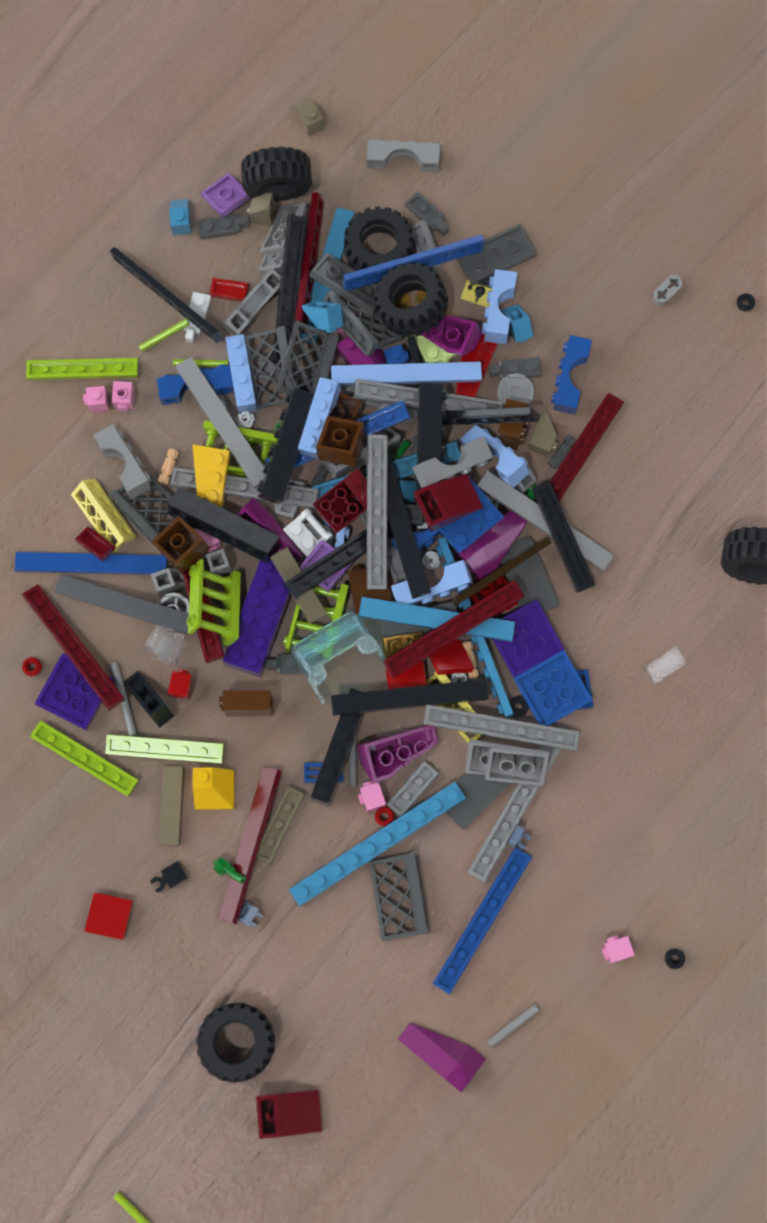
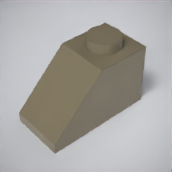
(309, 116)
(261, 209)
(543, 437)

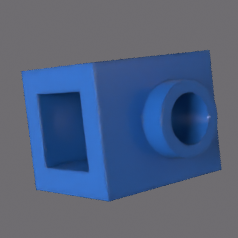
(395, 355)

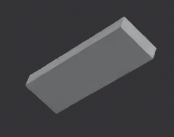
(412, 789)

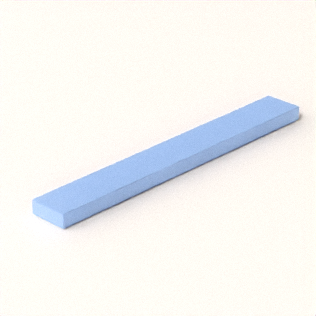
(408, 373)

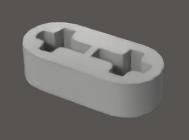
(664, 287)

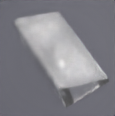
(664, 665)

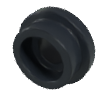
(748, 298)
(518, 700)
(681, 959)

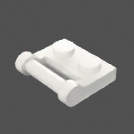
(302, 536)

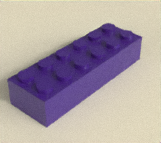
(259, 621)

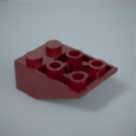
(344, 501)
(447, 501)
(288, 1114)

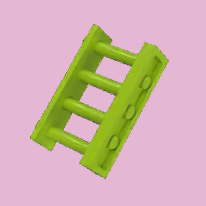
(251, 437)
(230, 598)
(334, 613)

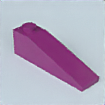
(353, 355)
(258, 514)
(390, 753)

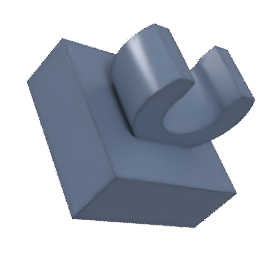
(517, 836)
(247, 914)

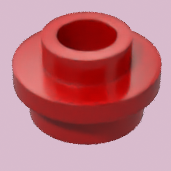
(29, 661)
(379, 812)

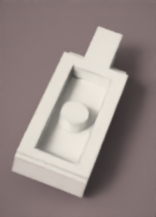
(200, 304)

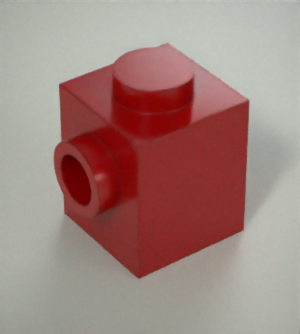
(180, 684)

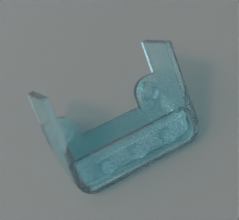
(331, 642)

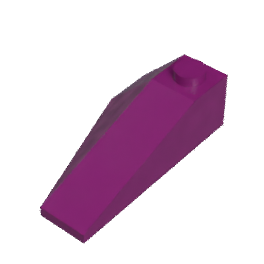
(455, 335)
(488, 551)
(446, 1056)

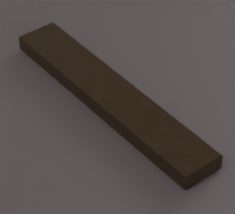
(501, 571)

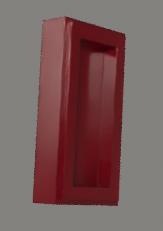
(95, 543)

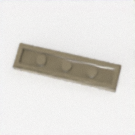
(289, 568)
(171, 805)
(279, 824)

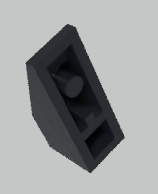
(148, 699)

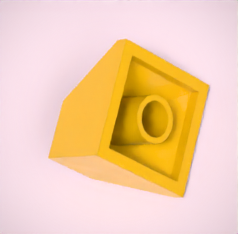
(213, 788)

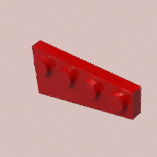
(483, 353)

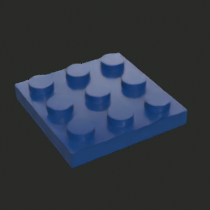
(469, 529)
(553, 689)

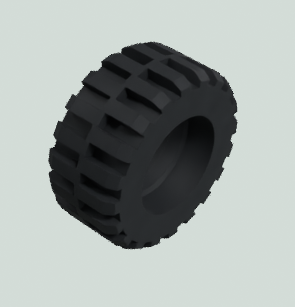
(276, 171)
(373, 222)
(408, 279)
(746, 555)
(208, 1036)

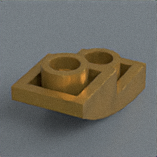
(394, 644)

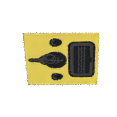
(477, 293)

